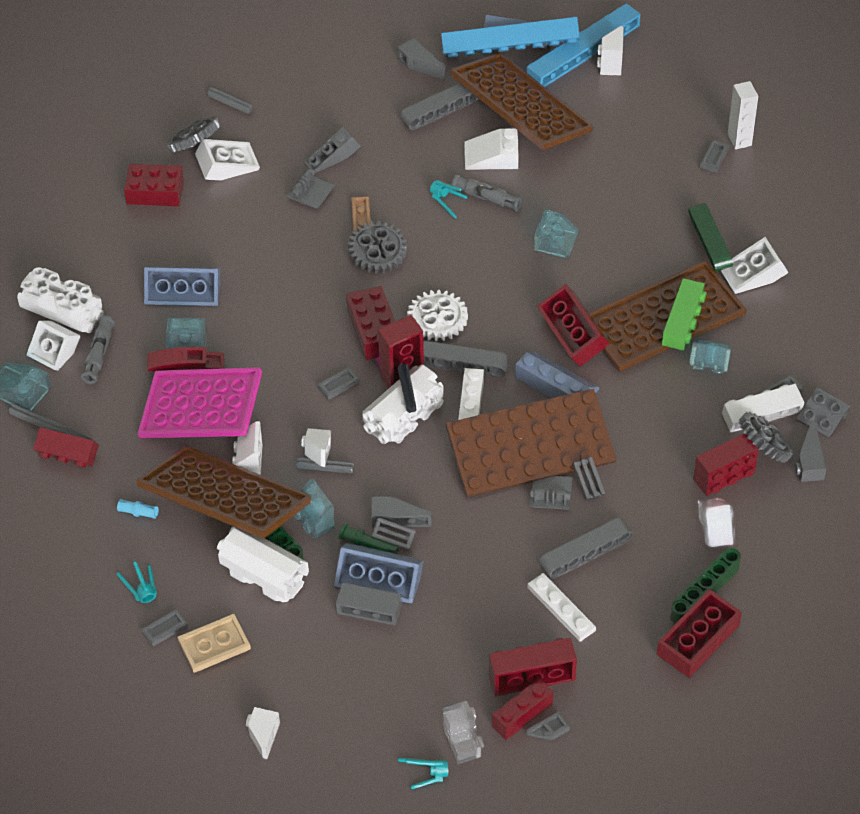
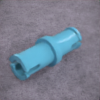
(137, 508)

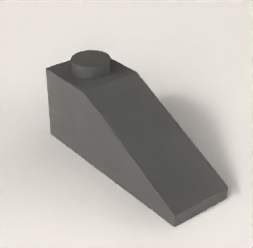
(811, 460)
(399, 513)

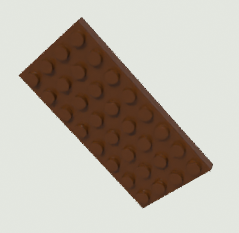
(521, 100)
(638, 320)
(529, 442)
(224, 491)

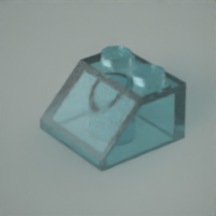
(555, 234)
(186, 332)
(710, 355)
(319, 514)

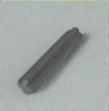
(230, 100)
(331, 465)

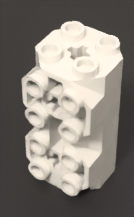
(63, 302)
(388, 415)
(263, 563)

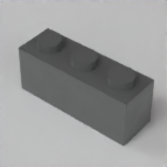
(369, 603)

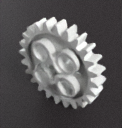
(439, 314)

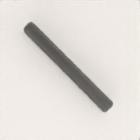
(43, 422)

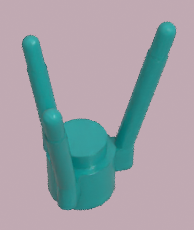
(441, 189)
(145, 591)
(438, 768)

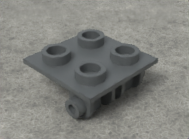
(310, 190)
(824, 411)
(552, 493)

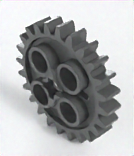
(193, 134)
(391, 240)
(766, 437)

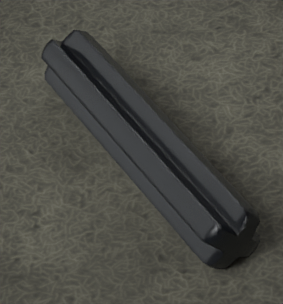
(407, 388)

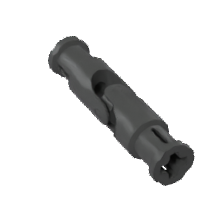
(498, 196)
(97, 350)

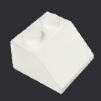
(611, 53)
(52, 344)
(249, 449)

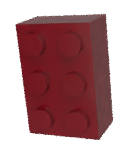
(154, 185)
(725, 464)

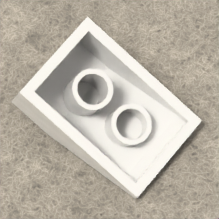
(492, 150)
(225, 159)
(754, 267)

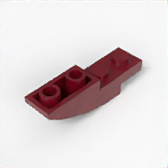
(184, 359)

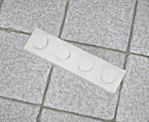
(561, 607)

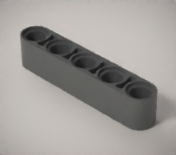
(437, 106)
(459, 357)
(585, 548)

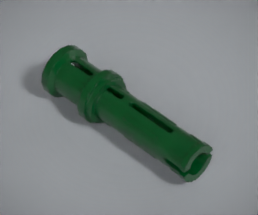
(359, 538)

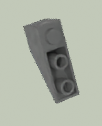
(419, 59)
(334, 150)

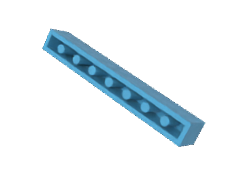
(510, 36)
(569, 56)

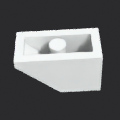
(317, 445)
(263, 729)

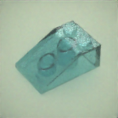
(23, 384)

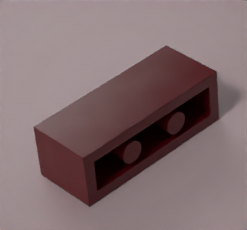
(65, 448)
(522, 709)

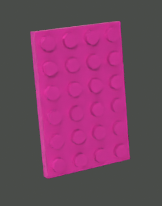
(200, 403)

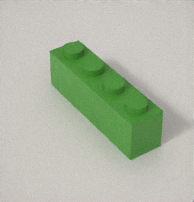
(683, 314)

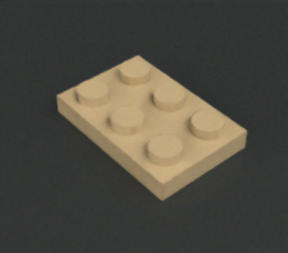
(214, 643)

